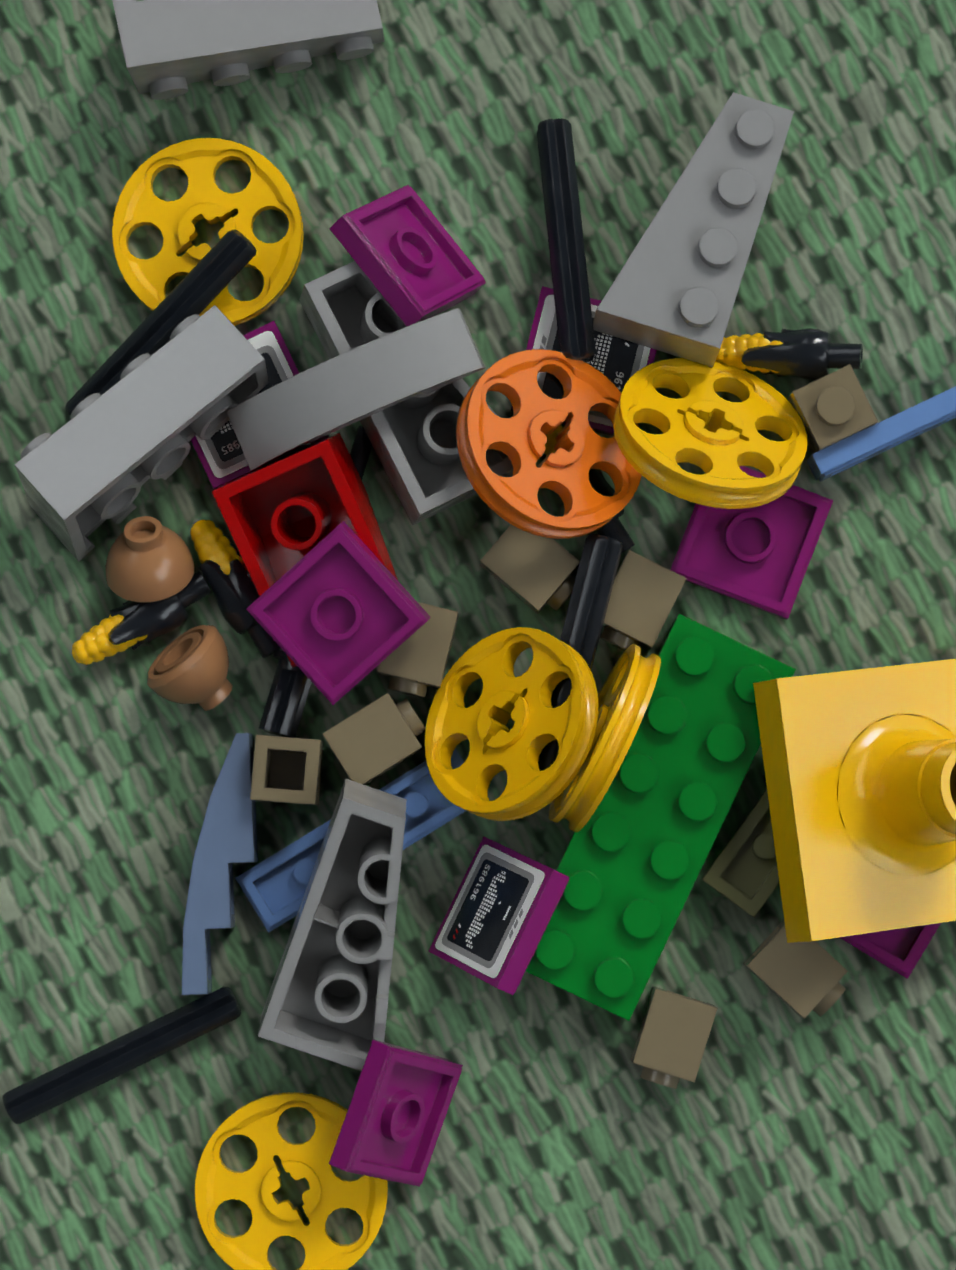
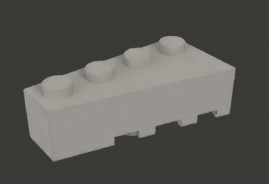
(223, 40)
(694, 253)
(139, 428)
(416, 435)
(340, 950)

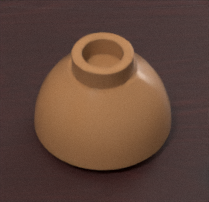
(148, 562)
(193, 669)

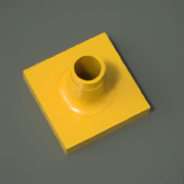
(862, 797)

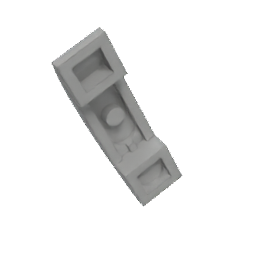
(354, 387)

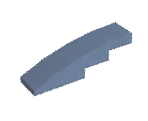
(224, 839)

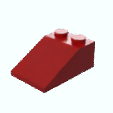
(293, 506)

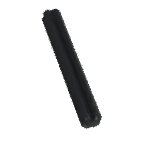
(565, 239)
(187, 298)
(586, 614)
(121, 1055)

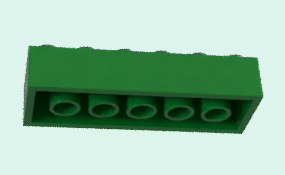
(656, 820)

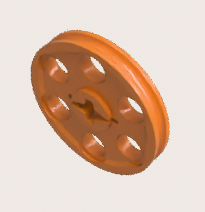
(524, 440)

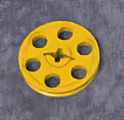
(204, 200)
(710, 433)
(620, 713)
(536, 724)
(257, 1186)

